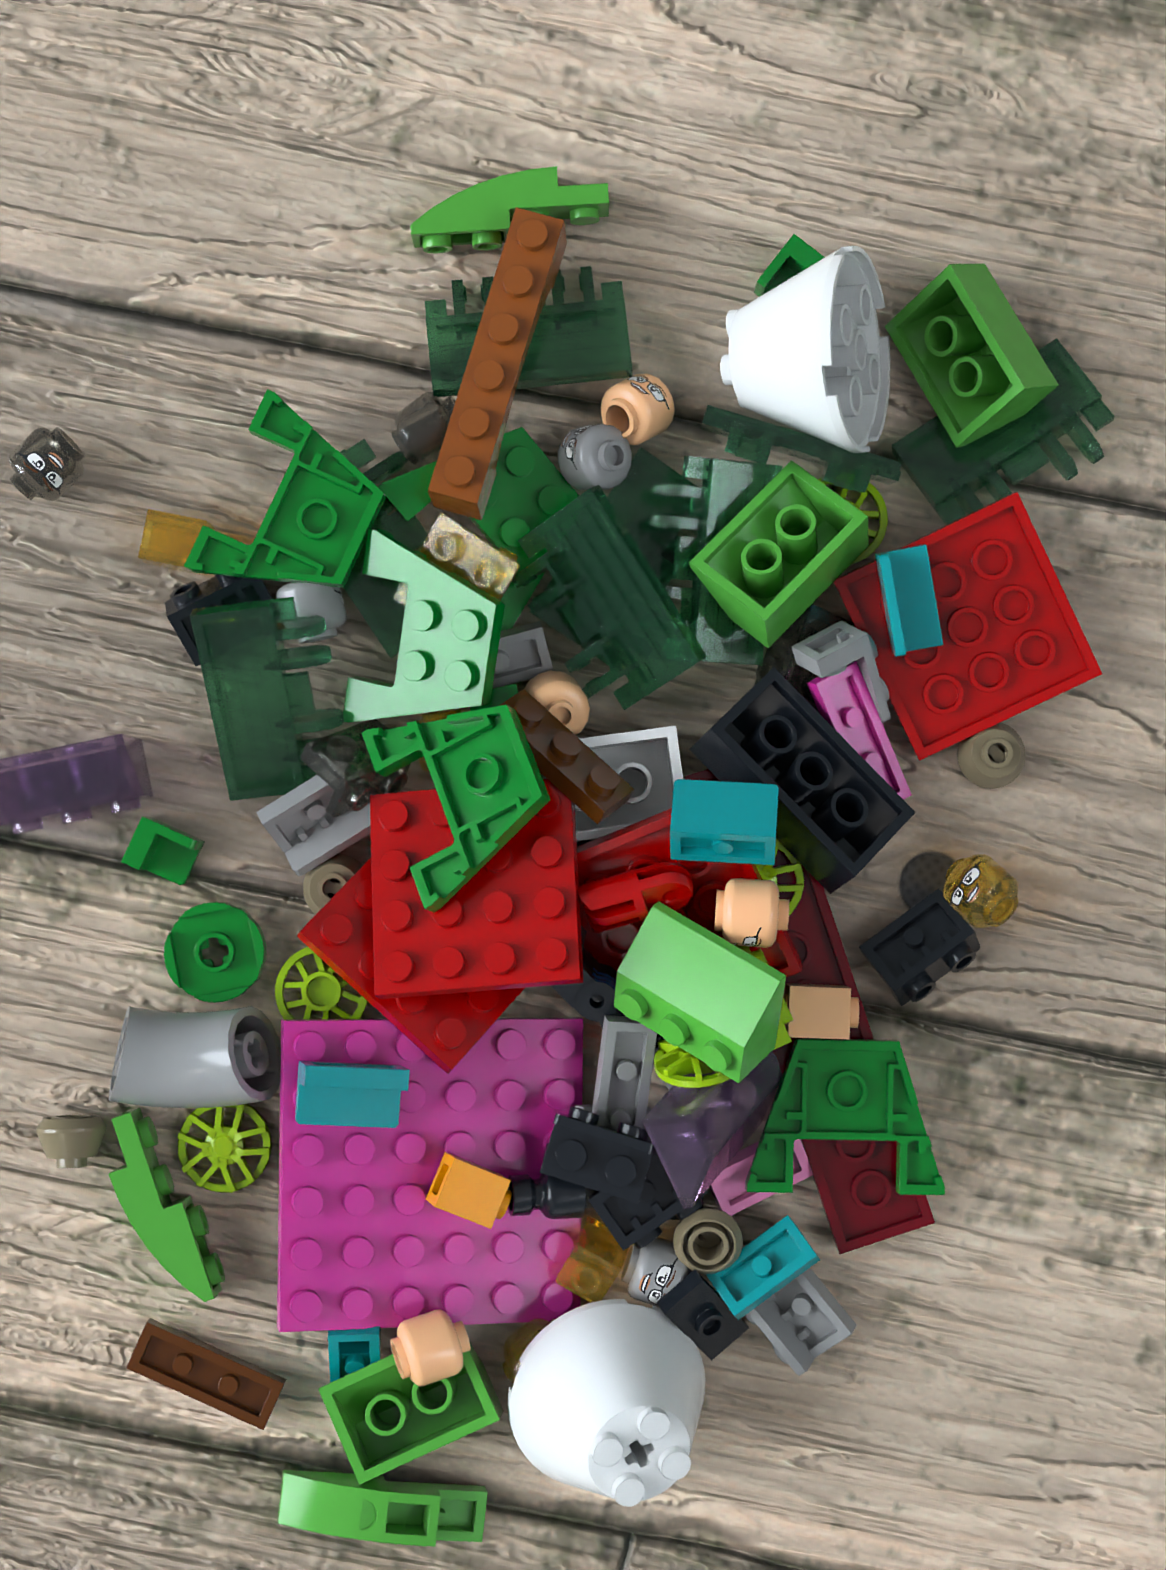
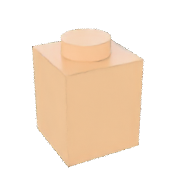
(821, 1011)

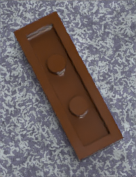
(570, 762)
(206, 1373)

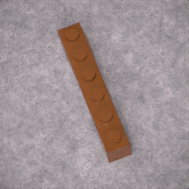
(486, 393)

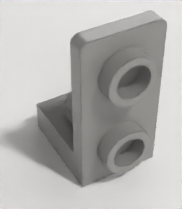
(836, 647)

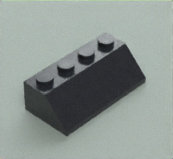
(830, 800)

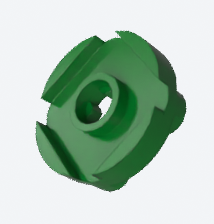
(199, 975)

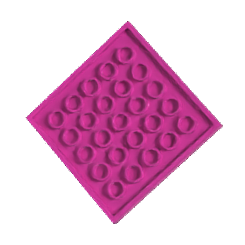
(352, 1201)

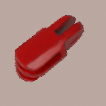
(631, 894)

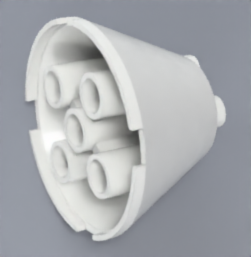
(815, 352)
(609, 1400)

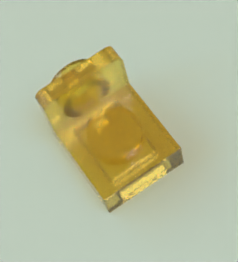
(592, 1262)

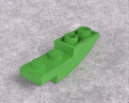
(485, 211)
(167, 1227)
(382, 1509)

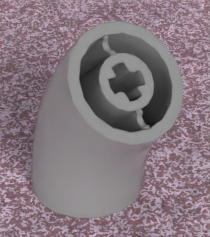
(195, 1058)

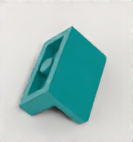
(909, 599)
(724, 822)
(349, 1094)
(764, 1267)

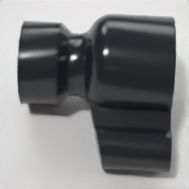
(548, 1194)

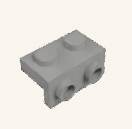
(307, 830)
(802, 1321)

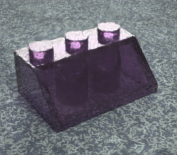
(73, 782)
(706, 1126)

